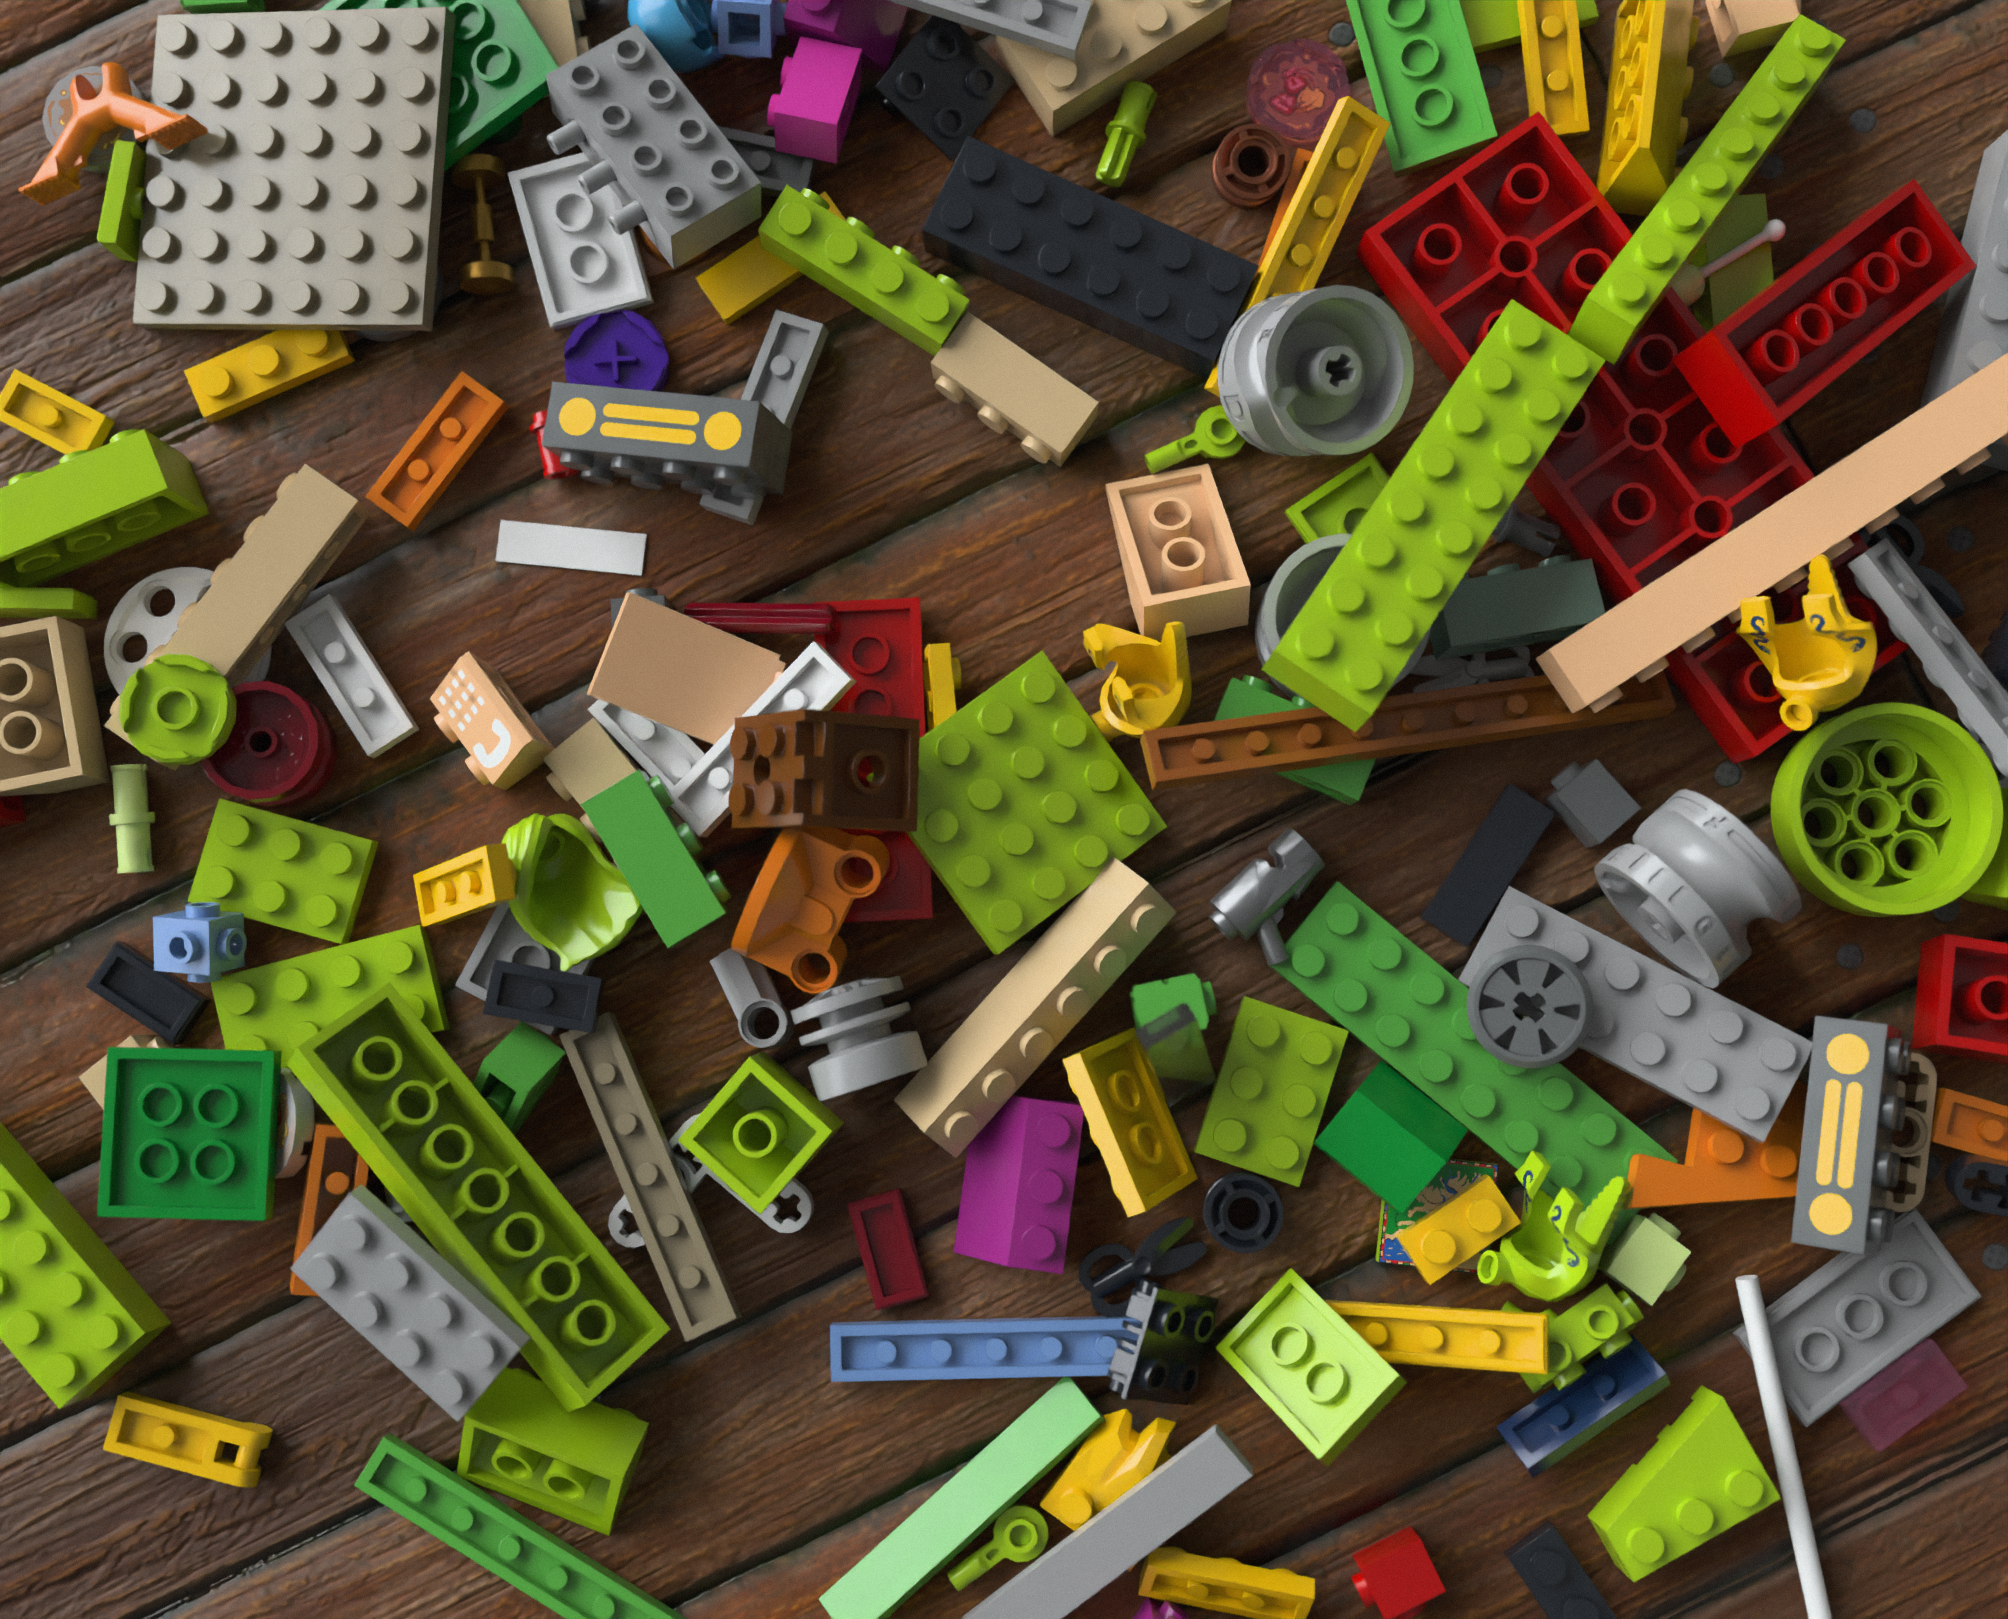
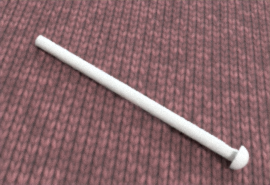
(1783, 1447)

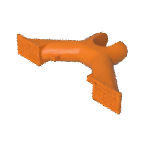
(96, 116)

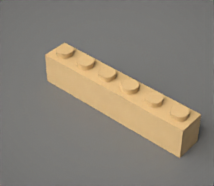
(264, 580)
(1034, 1007)

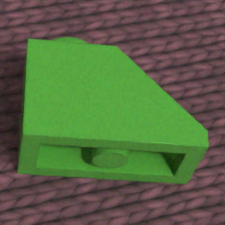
(518, 1074)

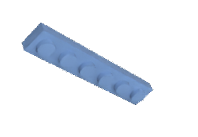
(975, 1348)

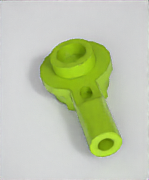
(1212, 438)
(1018, 1535)

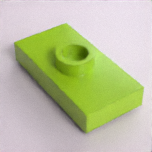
(123, 202)

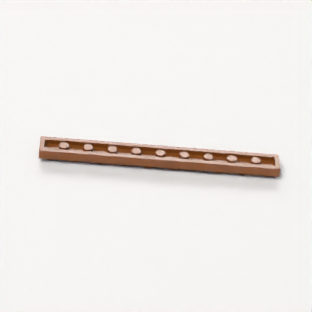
(1397, 727)

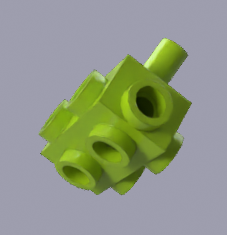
(1582, 1331)

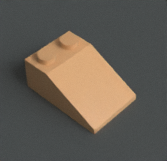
(1179, 552)

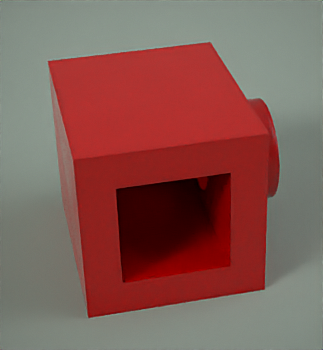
(1396, 1575)

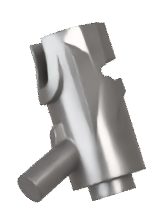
(1258, 893)

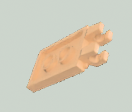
(680, 670)

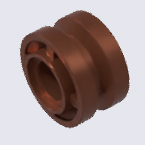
(1263, 145)

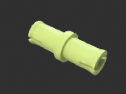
(132, 818)

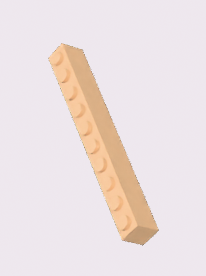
(1781, 540)

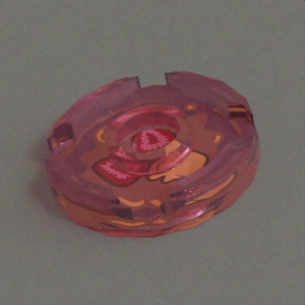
(1296, 89)

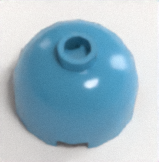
(678, 31)

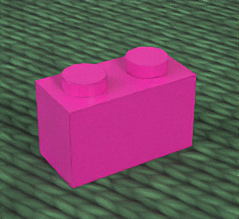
(816, 99)

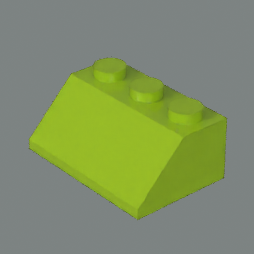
(551, 1458)

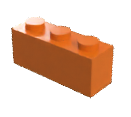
(331, 1174)

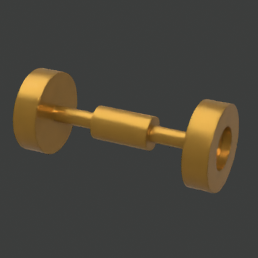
(482, 173)

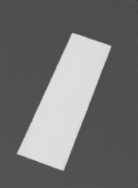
(571, 547)

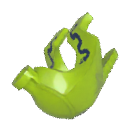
(1556, 1243)

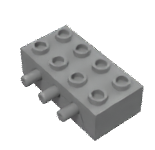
(651, 147)

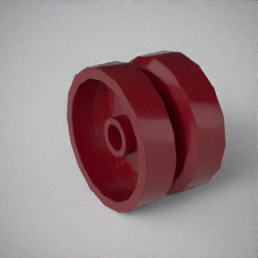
(300, 750)

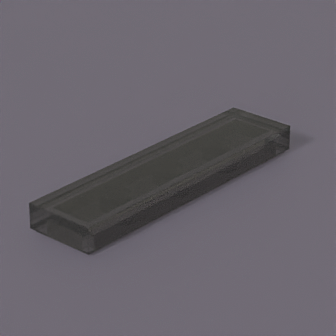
(1176, 1053)

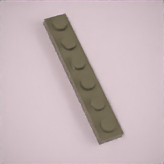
(651, 1178)

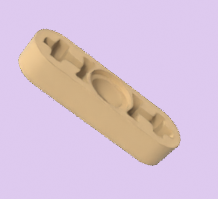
(1918, 1148)

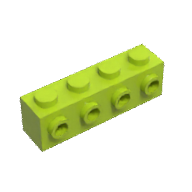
(862, 270)

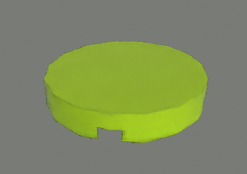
(177, 709)

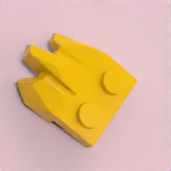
(1107, 1467)

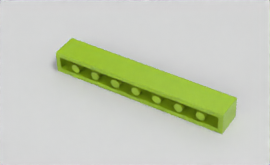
(1705, 189)

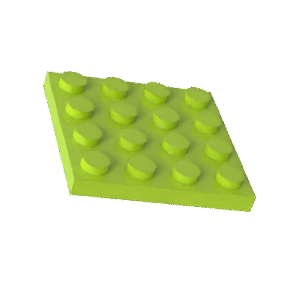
(1024, 803)

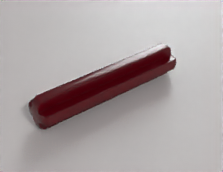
(766, 617)

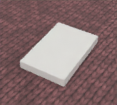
(572, 246)

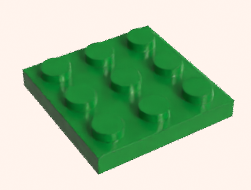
(189, 1133)

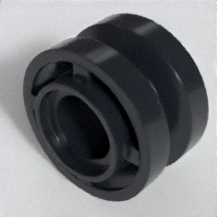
(1263, 1227)

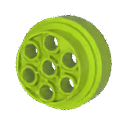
(1925, 757)

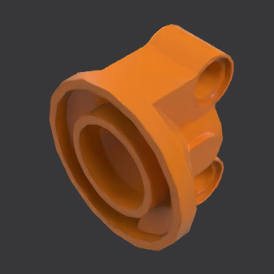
(804, 902)

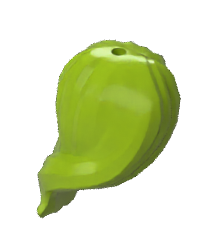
(568, 889)

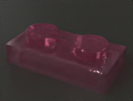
(1903, 1395)

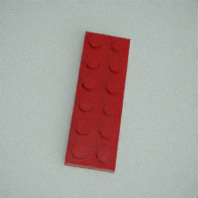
(883, 652)

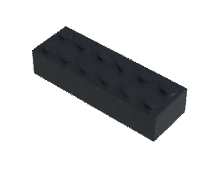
(1087, 257)

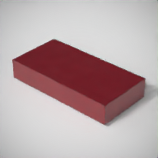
(888, 1249)

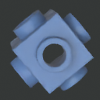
(748, 26)
(199, 942)

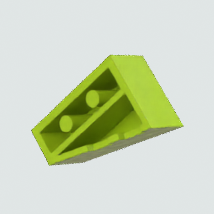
(1683, 1490)

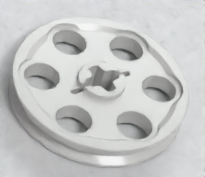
(134, 617)

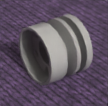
(859, 1037)

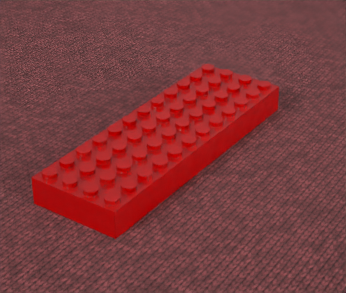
(1640, 461)

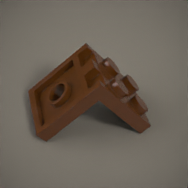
(804, 767)

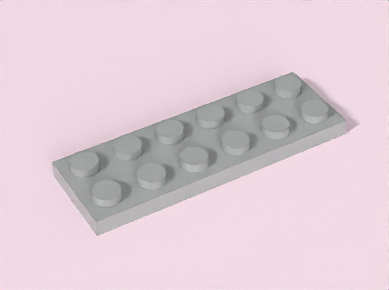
(1658, 1020)

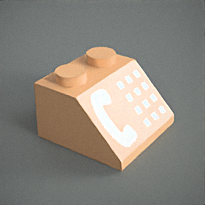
(489, 722)

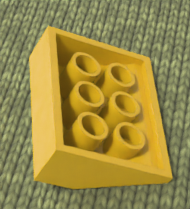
(1645, 102)

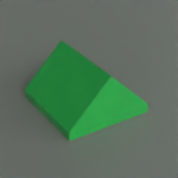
(1391, 1137)

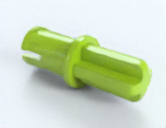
(1125, 133)

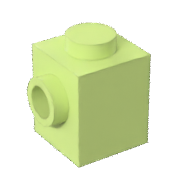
(1645, 1258)

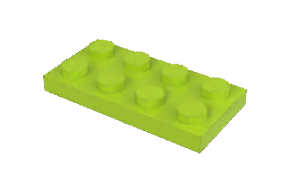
(299, 996)

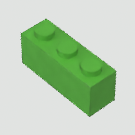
(1253, 698)
(658, 856)

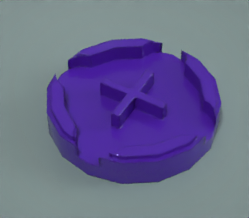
(617, 353)

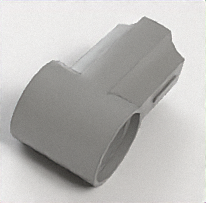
(749, 993)

